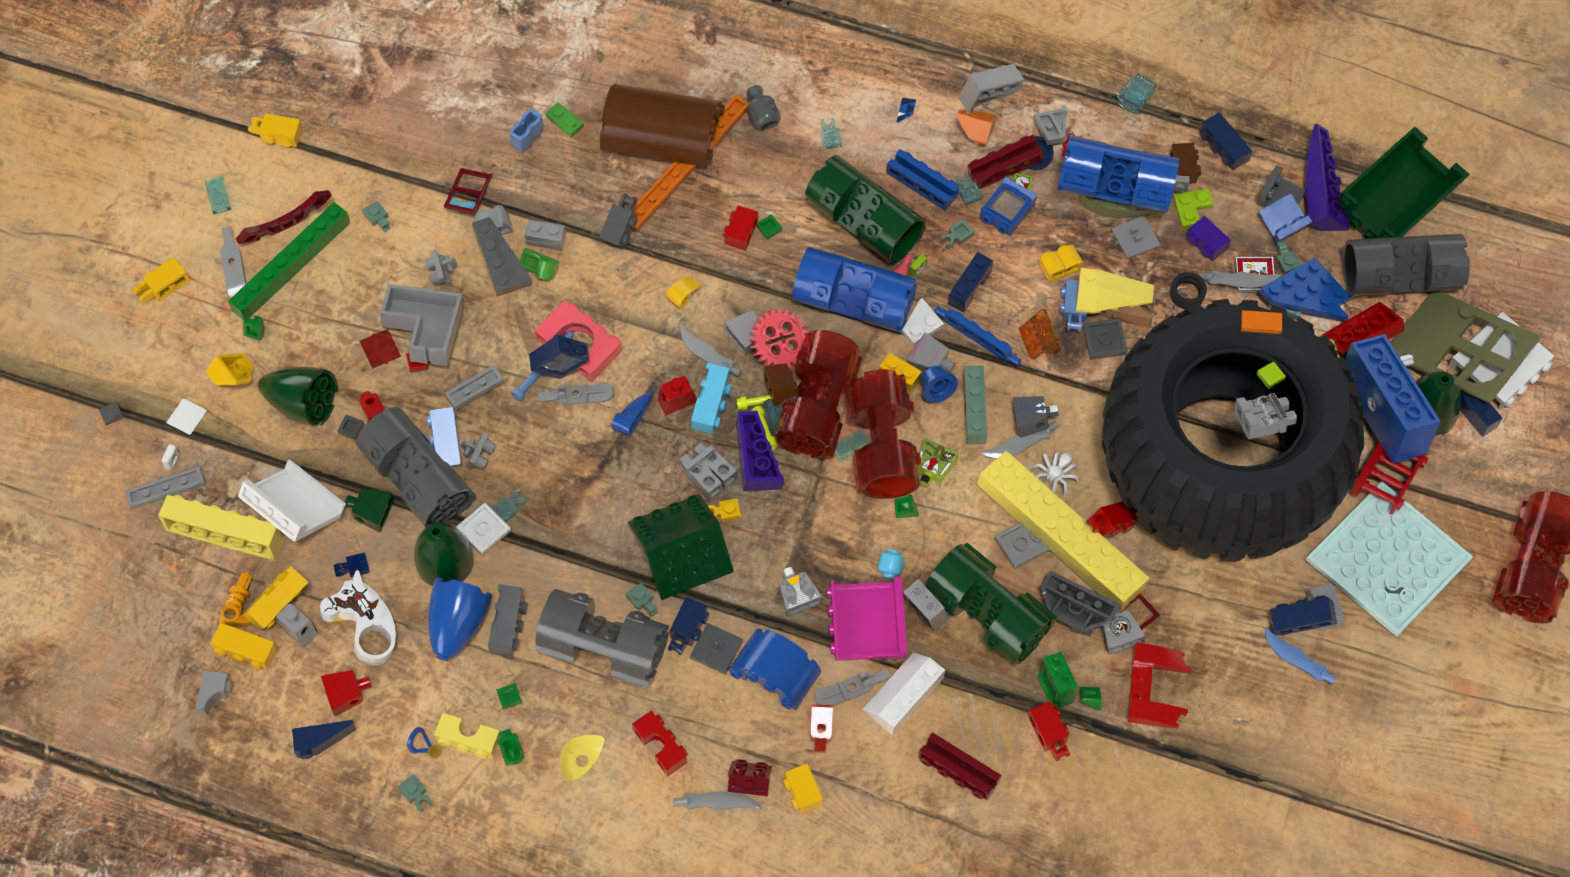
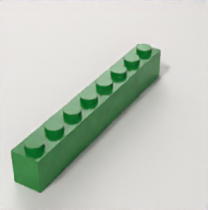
(289, 261)

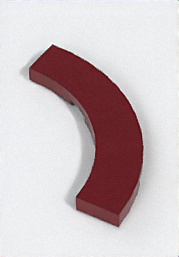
(286, 221)

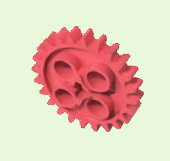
(774, 322)

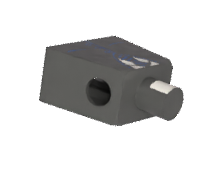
(1032, 414)

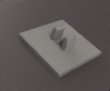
(1135, 237)

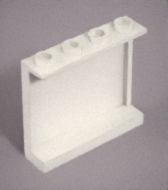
(1528, 372)
(293, 501)

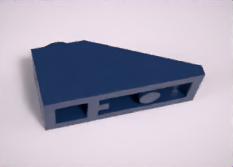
(315, 739)

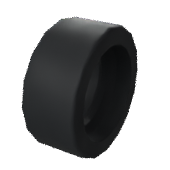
(1191, 278)

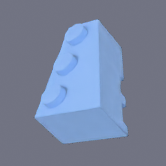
(445, 435)

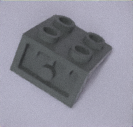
(1277, 188)

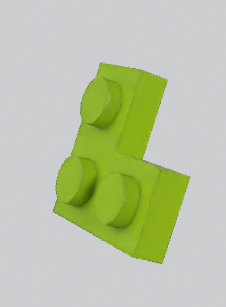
(1188, 204)

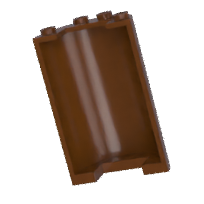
(659, 124)

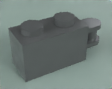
(620, 222)

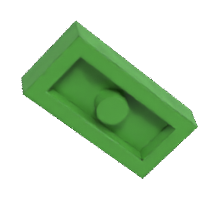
(564, 120)

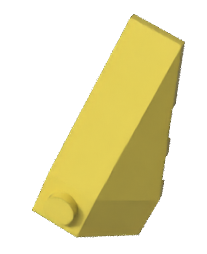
(1106, 291)

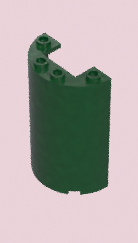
(1399, 189)

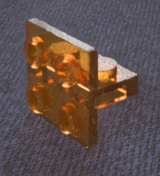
(1039, 335)

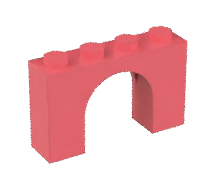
(569, 318)

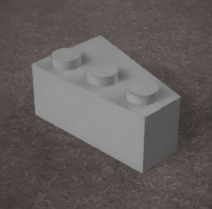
(990, 85)

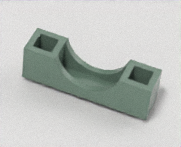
(975, 405)

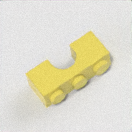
(483, 743)

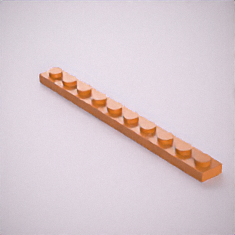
(679, 171)

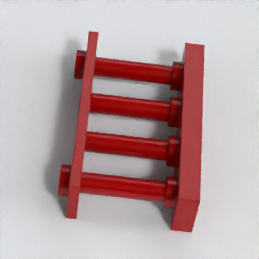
(1371, 470)

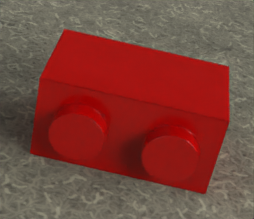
(741, 227)

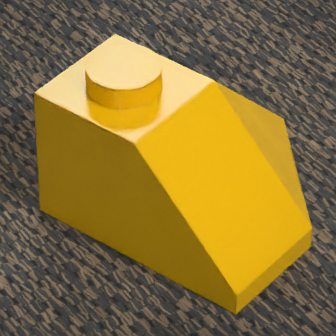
(230, 369)

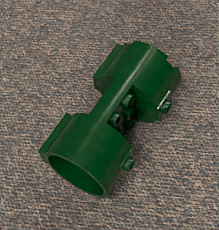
(865, 209)
(1012, 623)

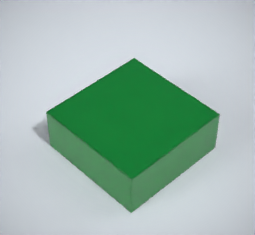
(769, 227)
(509, 696)

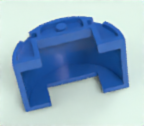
(776, 665)

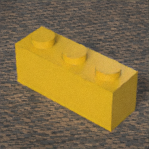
(243, 646)

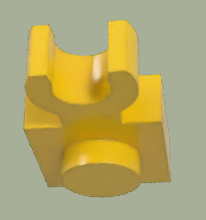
(727, 510)

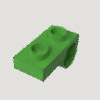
(540, 264)

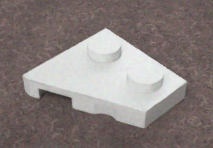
(921, 320)

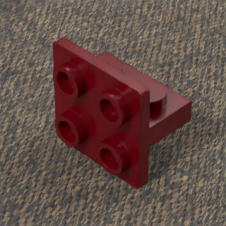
(749, 778)

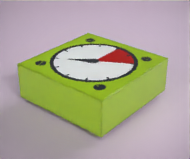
(1023, 180)
(918, 266)

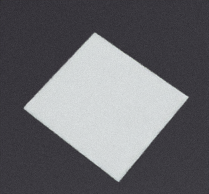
(186, 416)

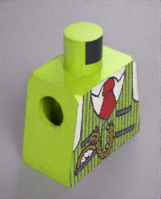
(935, 462)

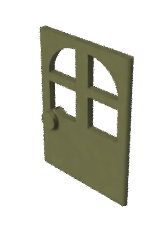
(1439, 328)

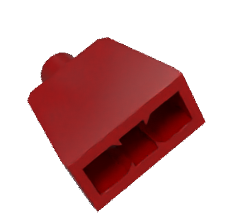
(676, 395)
(370, 405)
(344, 690)

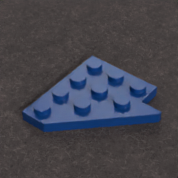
(1308, 290)

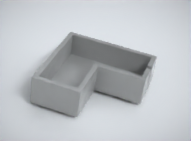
(431, 317)

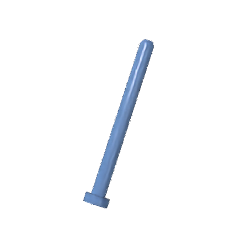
(518, 394)

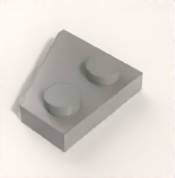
(1052, 125)

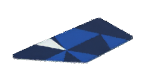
(906, 108)

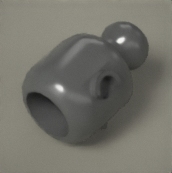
(762, 109)

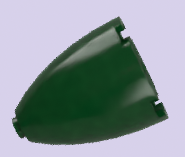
(301, 393)
(1443, 396)
(442, 553)

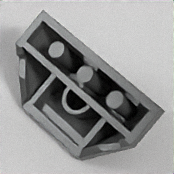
(1076, 604)

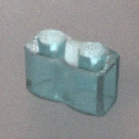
(1136, 94)

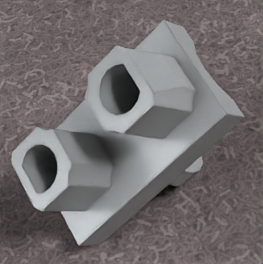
(443, 266)
(475, 459)

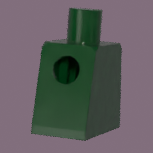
(371, 507)

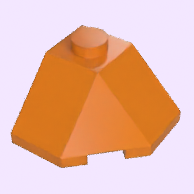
(977, 125)

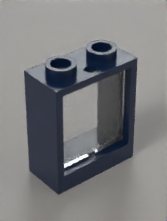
(559, 357)

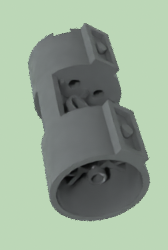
(1405, 264)
(405, 456)
(570, 626)

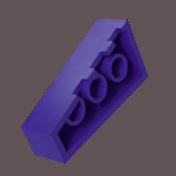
(757, 460)

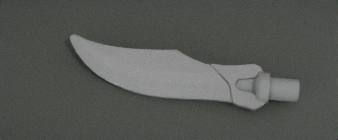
(1239, 279)
(707, 352)
(1017, 445)
(716, 800)

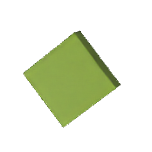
(1271, 375)

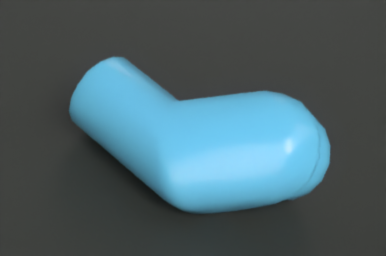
(463, 204)

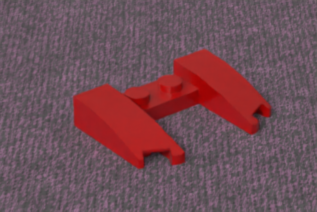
(1141, 709)

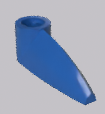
(632, 414)

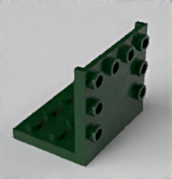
(682, 545)

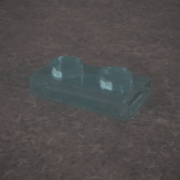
(218, 195)
(773, 415)
(846, 445)

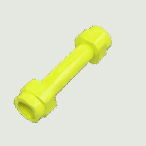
(743, 403)
(771, 439)

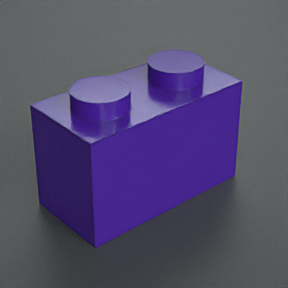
(1208, 238)

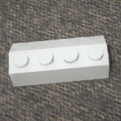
(904, 692)

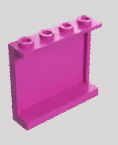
(867, 620)

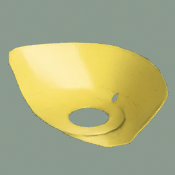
(583, 745)

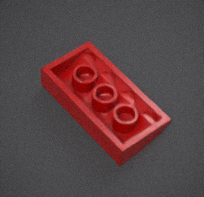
(1367, 324)

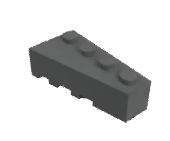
(501, 262)

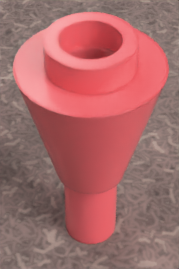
(902, 268)

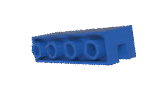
(923, 179)

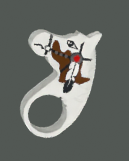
(364, 606)

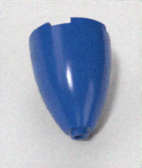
(454, 616)

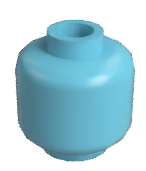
(891, 564)

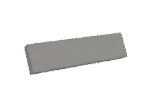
(166, 486)

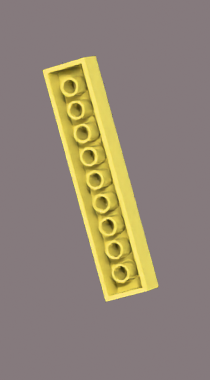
(1062, 530)

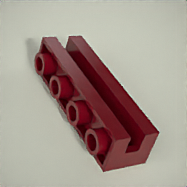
(1005, 161)
(959, 766)

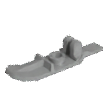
(233, 273)
(587, 394)
(841, 692)

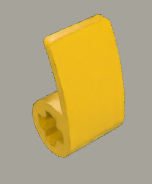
(681, 291)

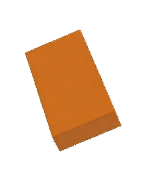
(1261, 322)

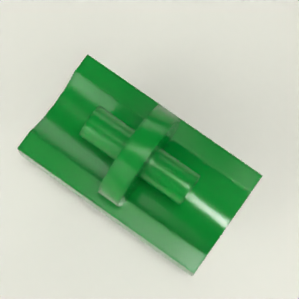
(510, 747)

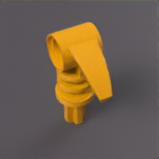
(235, 603)

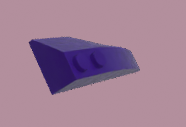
(1323, 184)

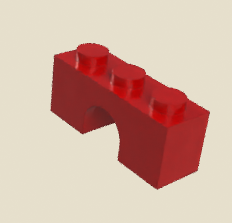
(651, 728)

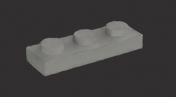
(474, 387)

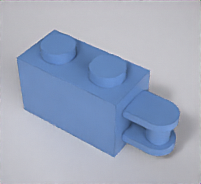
(1068, 307)

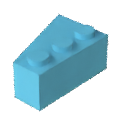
(711, 399)

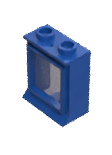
(1008, 206)

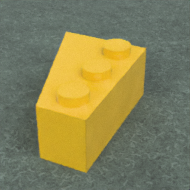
(274, 598)

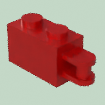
(1112, 519)
(1049, 729)

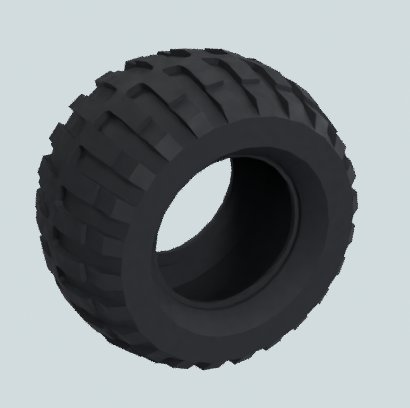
(1216, 503)

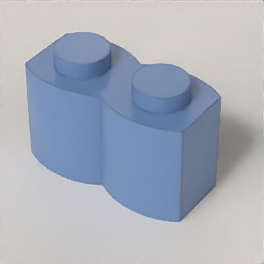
(526, 130)

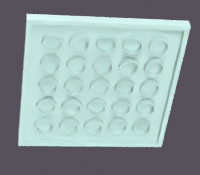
(1389, 550)

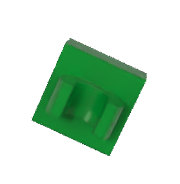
(253, 328)

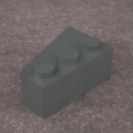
(507, 621)

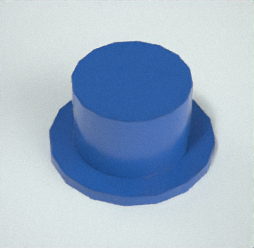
(938, 384)

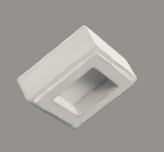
(170, 457)

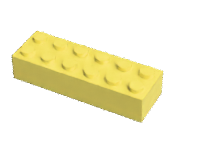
(221, 527)

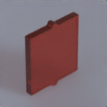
(380, 348)

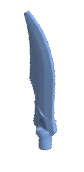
(1297, 658)

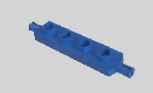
(978, 335)

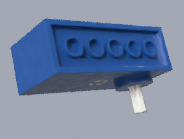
(1392, 398)

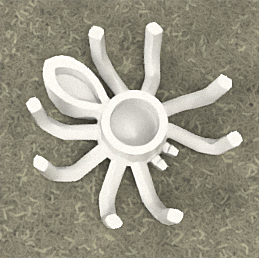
(1055, 473)

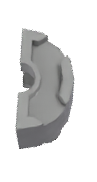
(499, 217)

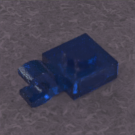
(353, 563)

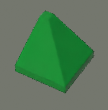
(905, 507)
(1091, 696)

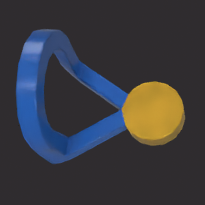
(434, 750)

